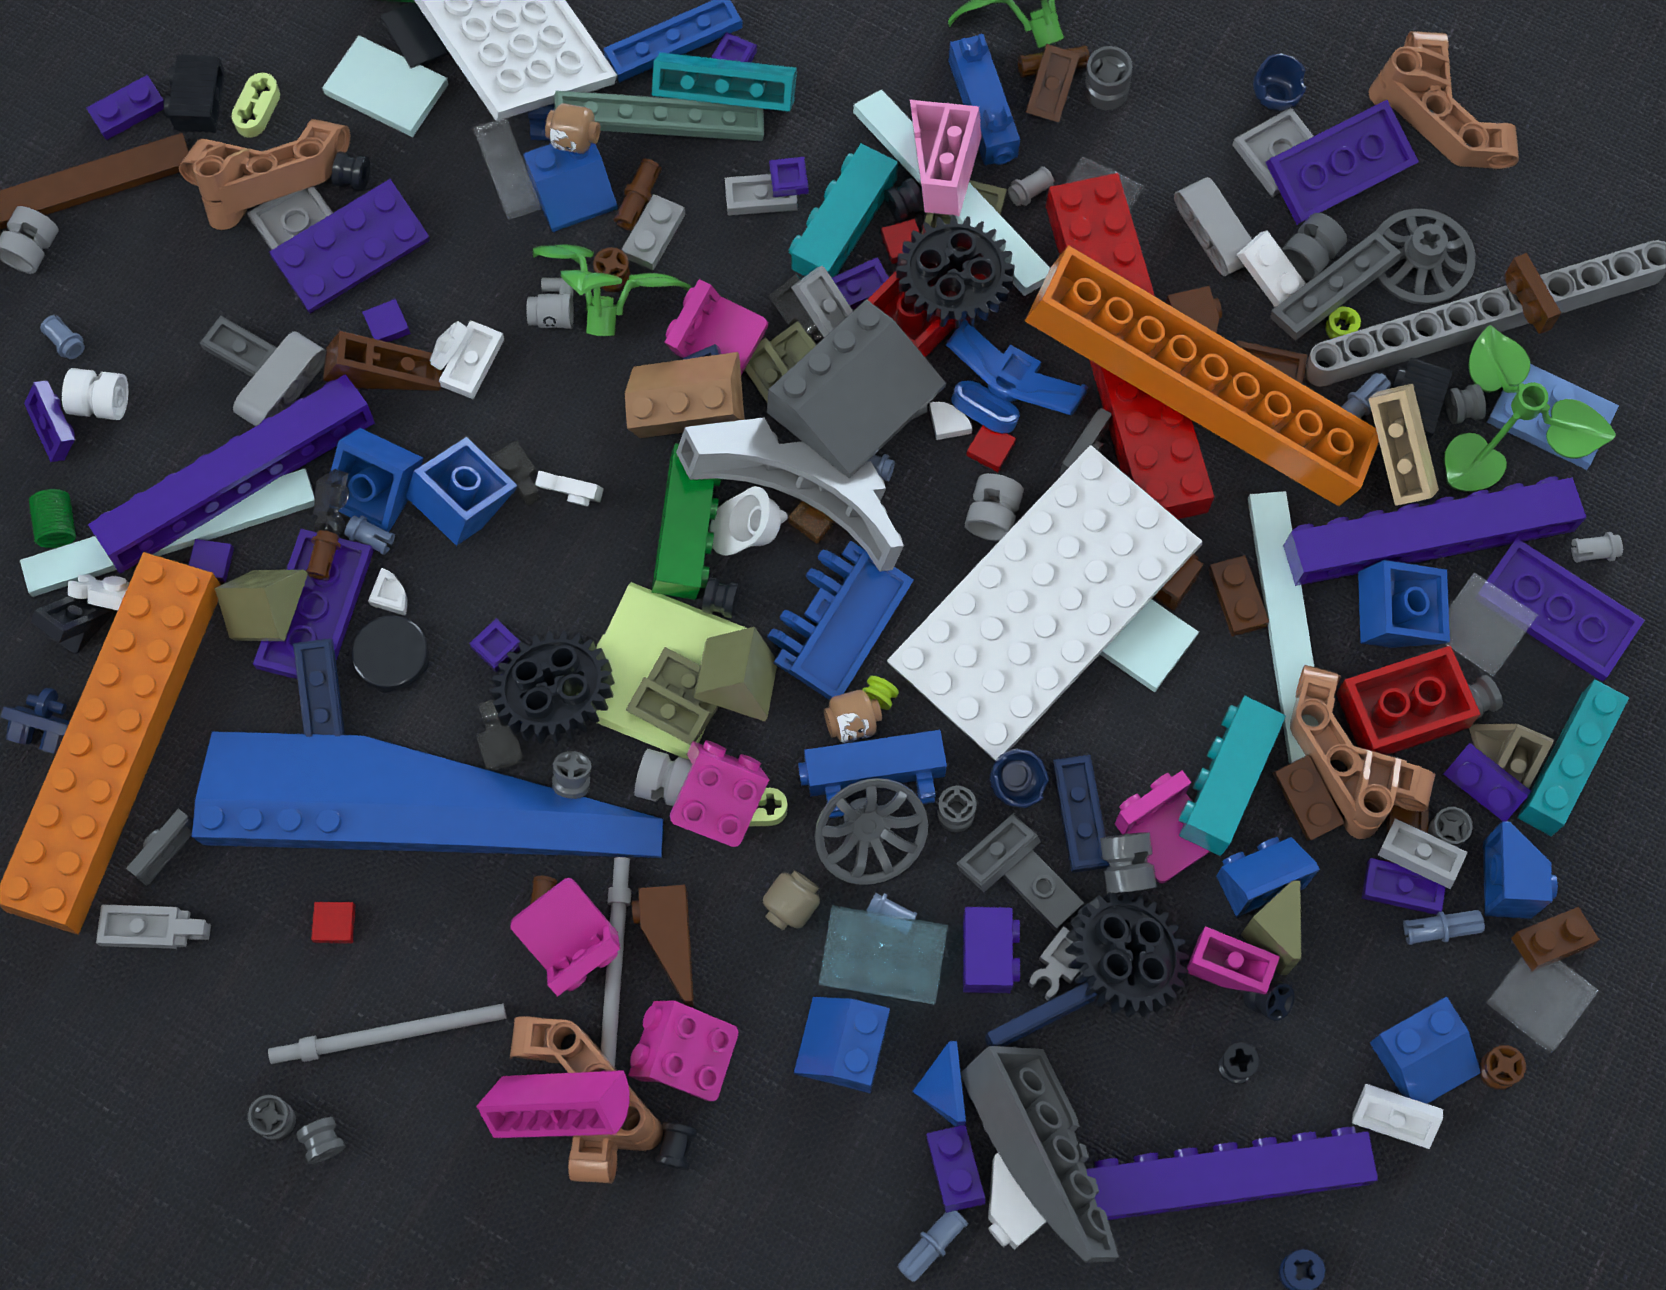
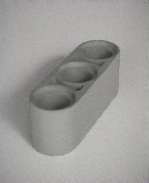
(1213, 224)
(280, 379)

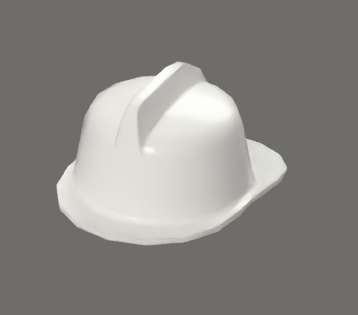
(746, 522)

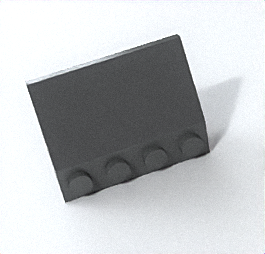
(855, 389)

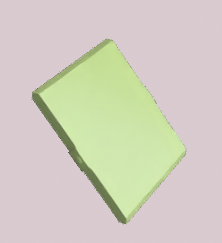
(633, 644)

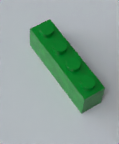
(684, 533)

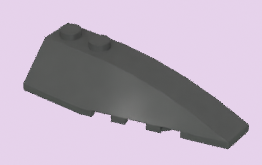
(1037, 1140)

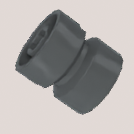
(1108, 77)
(1314, 245)
(1128, 862)

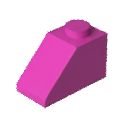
(1232, 962)

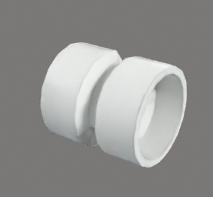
(88, 393)

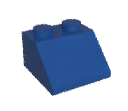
(569, 185)
(376, 476)
(459, 490)
(1403, 605)
(1515, 875)
(1260, 876)
(842, 1042)
(1428, 1052)

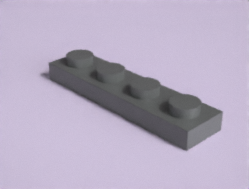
(1335, 285)

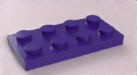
(1341, 161)
(349, 246)
(322, 606)
(1571, 613)

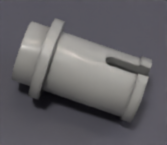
(1023, 190)
(1594, 548)

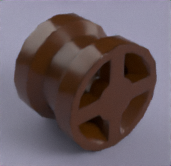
(610, 260)
(1508, 1061)

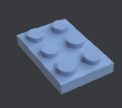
(1535, 430)

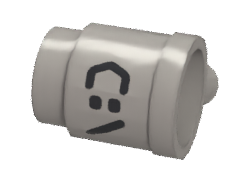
(552, 309)

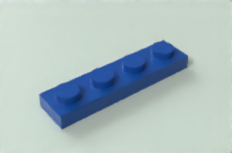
(673, 37)

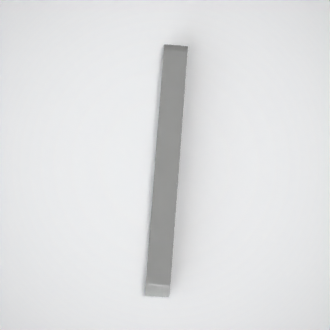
(1470, 313)

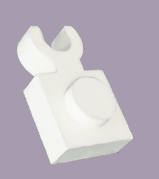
(577, 491)
(102, 593)

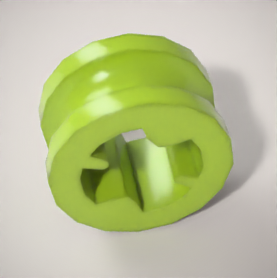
(1344, 313)
(881, 690)

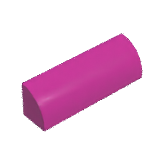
(556, 1104)

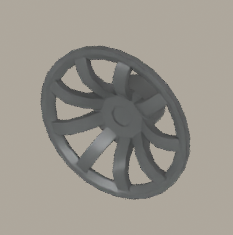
(1426, 251)
(867, 827)

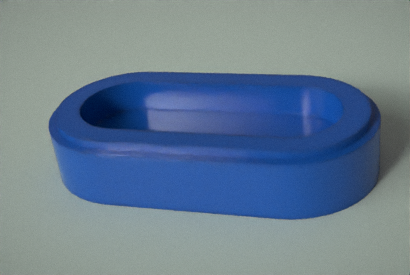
(985, 407)

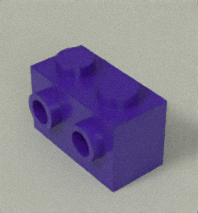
(989, 950)

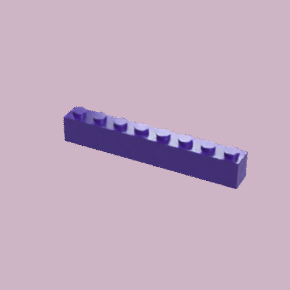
(231, 473)
(1434, 530)
(1234, 1174)

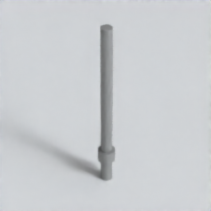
(619, 898)
(311, 1048)

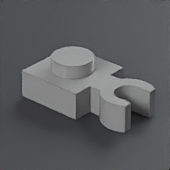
(1057, 964)

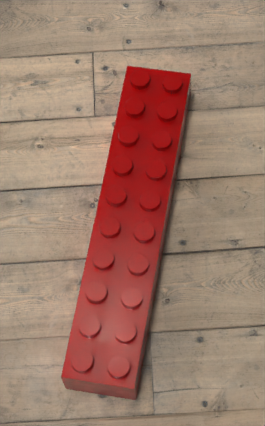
(1150, 439)

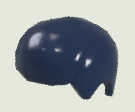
(1279, 82)
(1019, 778)

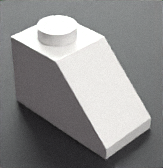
(1009, 1208)

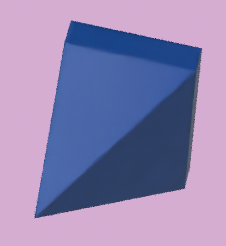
(943, 1087)

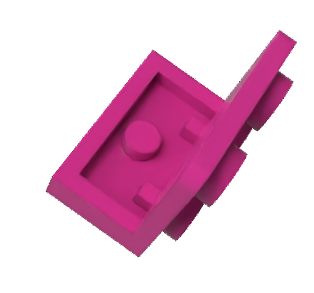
(715, 320)
(719, 793)
(1159, 815)
(566, 935)
(683, 1049)

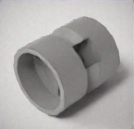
(26, 238)
(994, 506)
(661, 777)

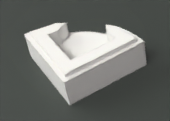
(447, 345)
(948, 421)
(388, 593)

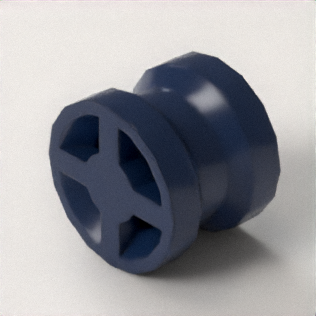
(1296, 1276)

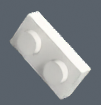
(1270, 268)
(472, 360)
(1397, 1116)

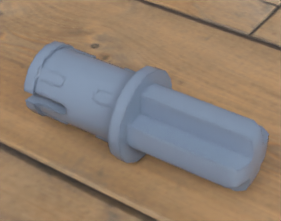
(1358, 402)
(1443, 926)
(931, 1245)

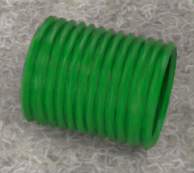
(52, 518)

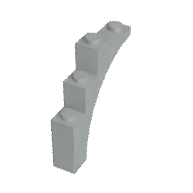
(752, 454)

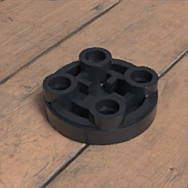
(390, 653)

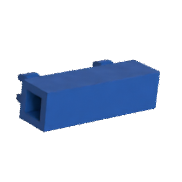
(982, 88)
(896, 758)

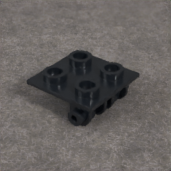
(414, 35)

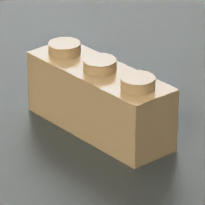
(1403, 444)

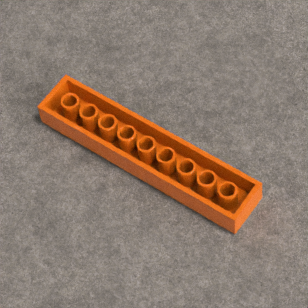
(1204, 376)
(109, 744)

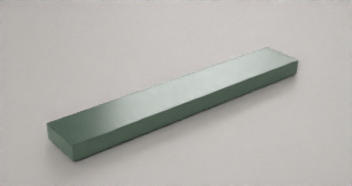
(668, 115)

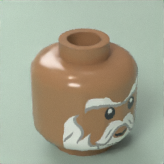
(572, 128)
(852, 716)

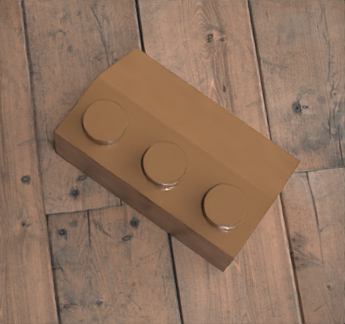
(684, 394)

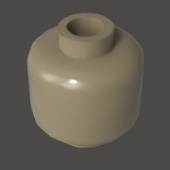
(791, 900)

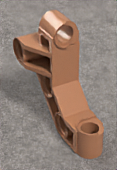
(1420, 80)
(241, 177)
(1372, 779)
(591, 1156)

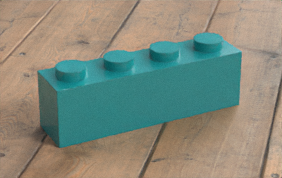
(724, 81)
(844, 213)
(1573, 758)
(1231, 775)

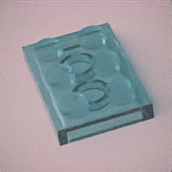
(883, 954)

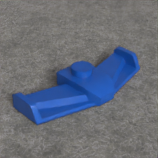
(1014, 373)

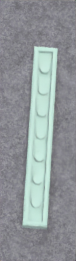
(897, 135)
(87, 557)
(1282, 604)

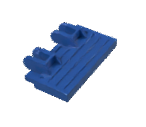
(846, 619)

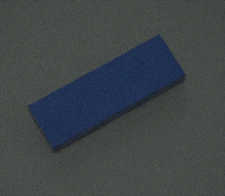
(318, 687)
(1080, 812)
(1040, 1017)

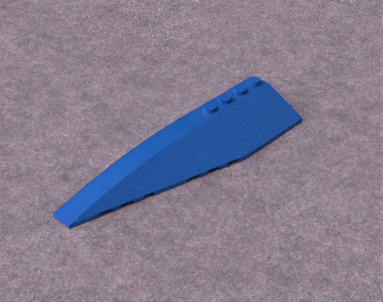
(395, 799)

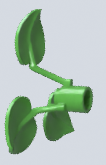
(1043, 22)
(601, 310)
(1503, 363)

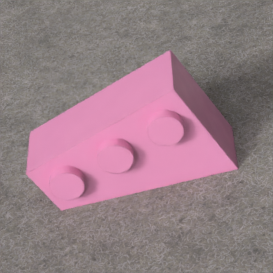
(946, 152)

